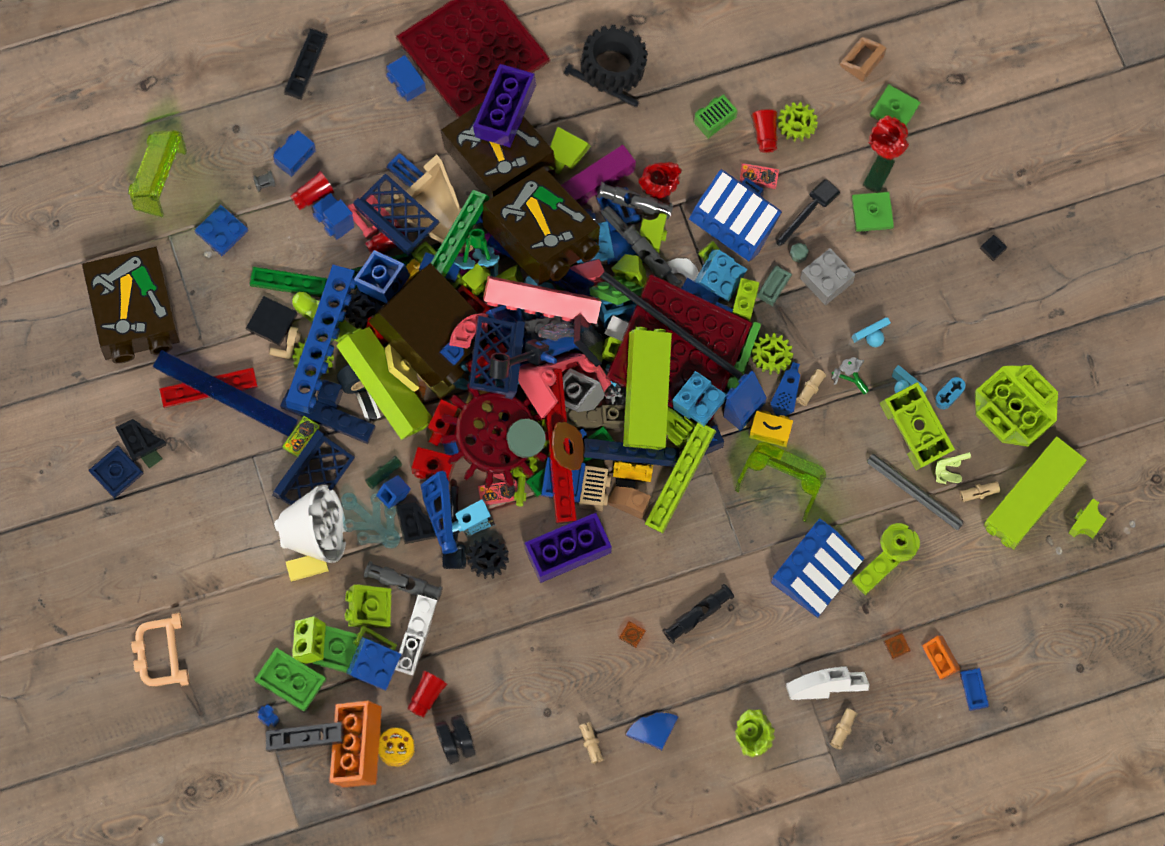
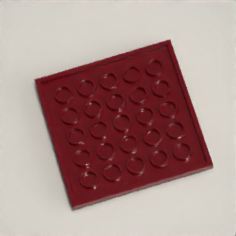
(465, 44)
(706, 322)

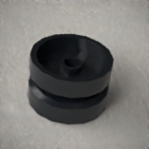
(457, 738)

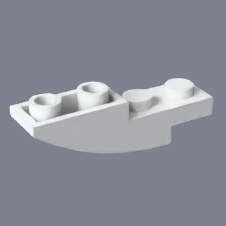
(416, 634)
(822, 682)

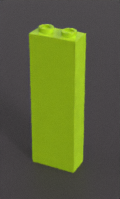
(647, 389)
(393, 397)
(1034, 493)

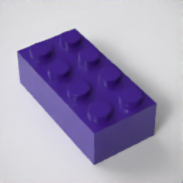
(504, 105)
(568, 547)

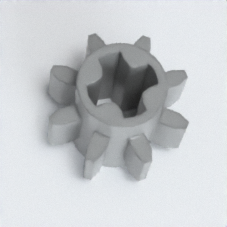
(615, 395)

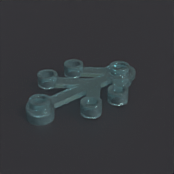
(371, 523)

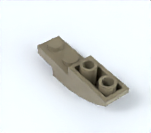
(607, 416)

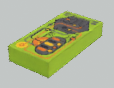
(300, 436)

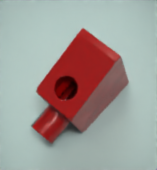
(443, 408)

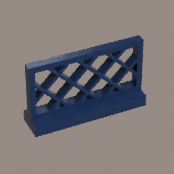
(382, 223)
(514, 349)
(303, 460)

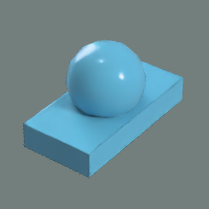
(873, 334)
(904, 380)

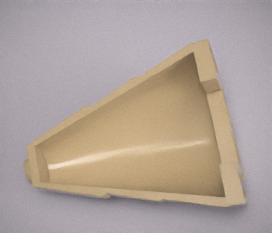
(436, 196)

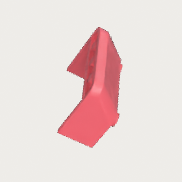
(537, 379)

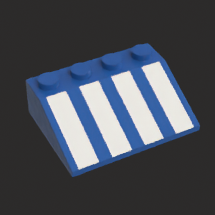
(735, 215)
(817, 568)

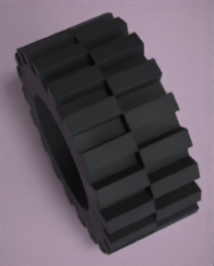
(617, 41)

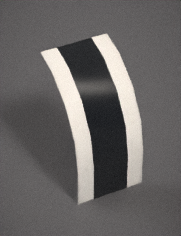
(368, 405)

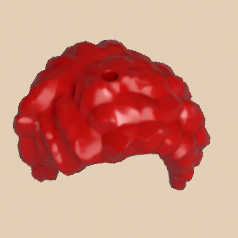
(889, 138)
(666, 179)

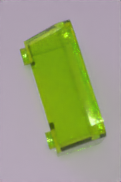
(154, 170)
(767, 454)

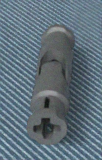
(647, 204)
(654, 261)
(390, 577)

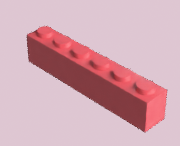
(541, 299)

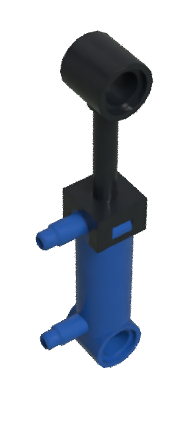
(536, 352)

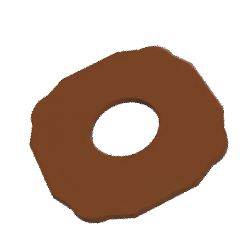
(575, 459)

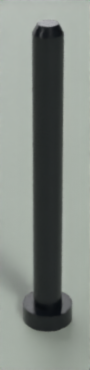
(623, 97)

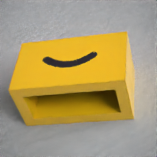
(771, 428)

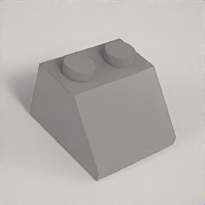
(581, 391)

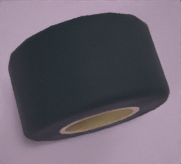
(349, 380)

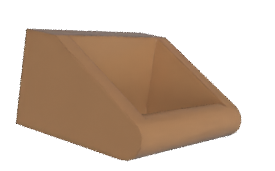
(863, 72)

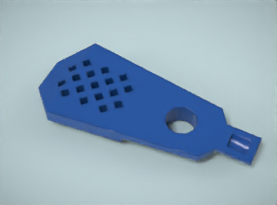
(790, 391)

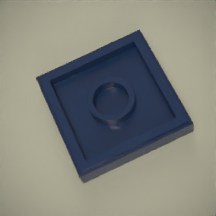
(115, 472)

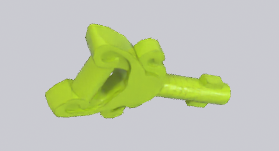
(520, 496)

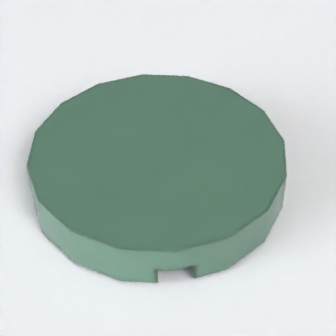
(526, 438)

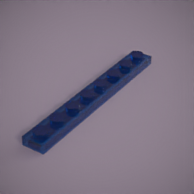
(225, 393)

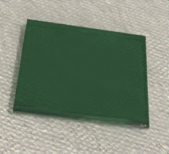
(152, 459)

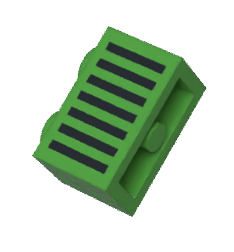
(715, 116)

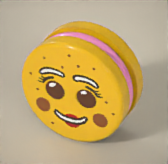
(396, 747)

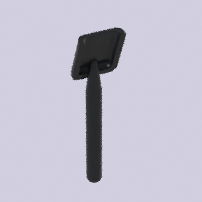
(823, 194)
(457, 559)

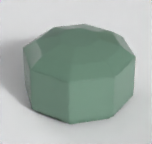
(799, 252)

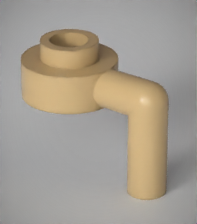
(293, 337)

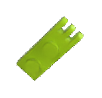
(874, 573)

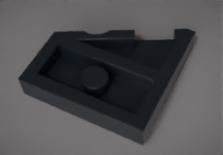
(138, 440)
(414, 524)

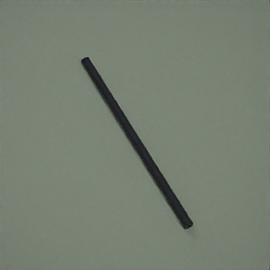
(671, 325)

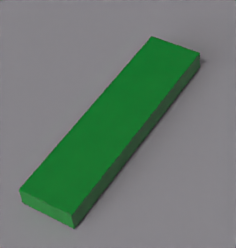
(287, 281)

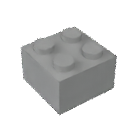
(827, 276)

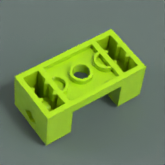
(924, 444)

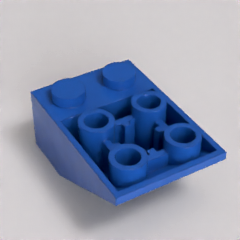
(744, 401)

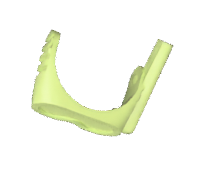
(943, 475)

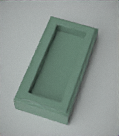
(774, 285)

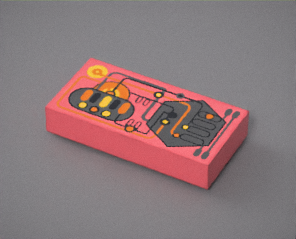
(760, 175)
(497, 493)

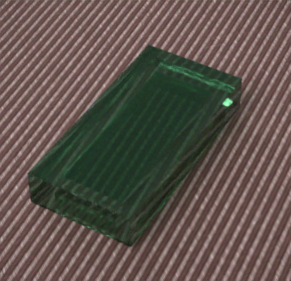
(878, 174)

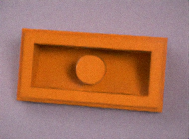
(941, 657)

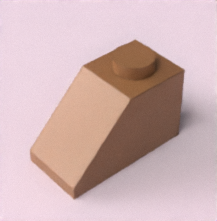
(630, 501)

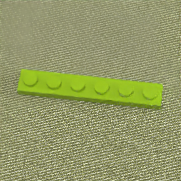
(680, 478)

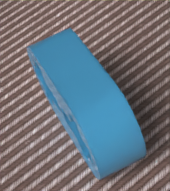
(953, 396)

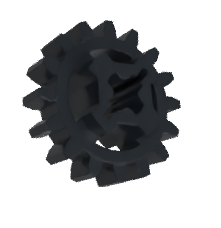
(357, 308)
(495, 555)

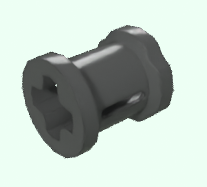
(264, 181)

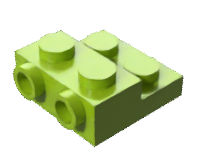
(368, 606)

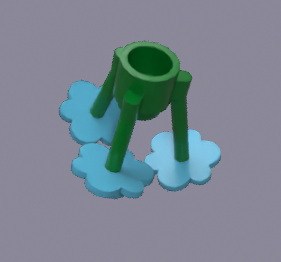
(482, 251)

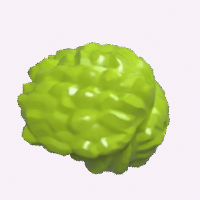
(759, 738)

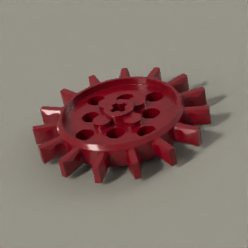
(491, 421)

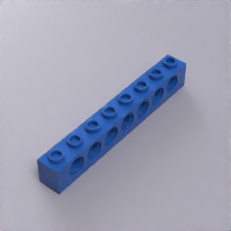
(305, 401)

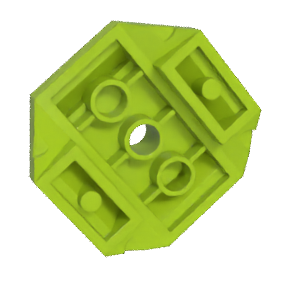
(1018, 387)

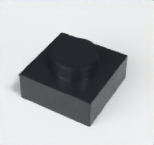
(993, 247)

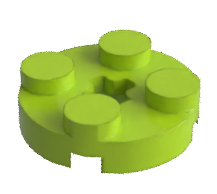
(892, 549)

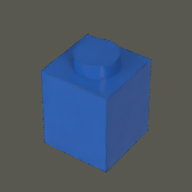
(393, 491)

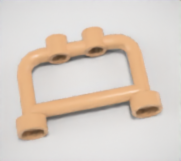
(139, 647)

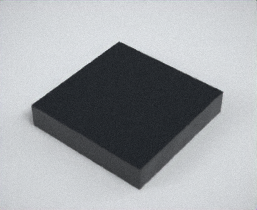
(271, 321)
(588, 340)

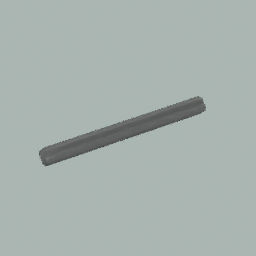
(915, 492)

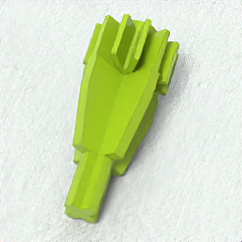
(678, 428)

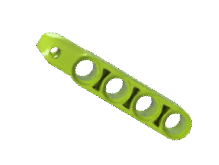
(307, 307)

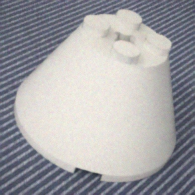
(314, 525)

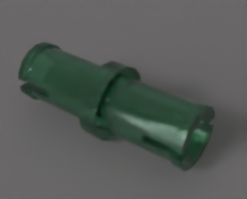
(383, 472)

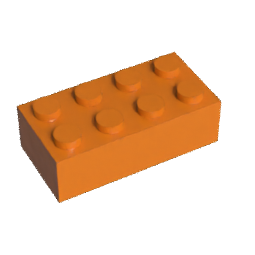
(357, 758)

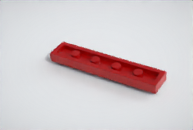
(183, 394)

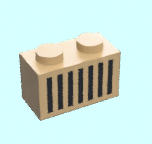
(594, 488)

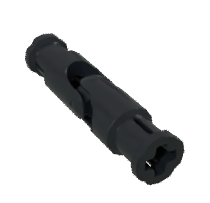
(689, 620)

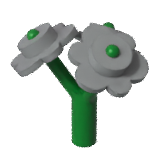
(850, 367)

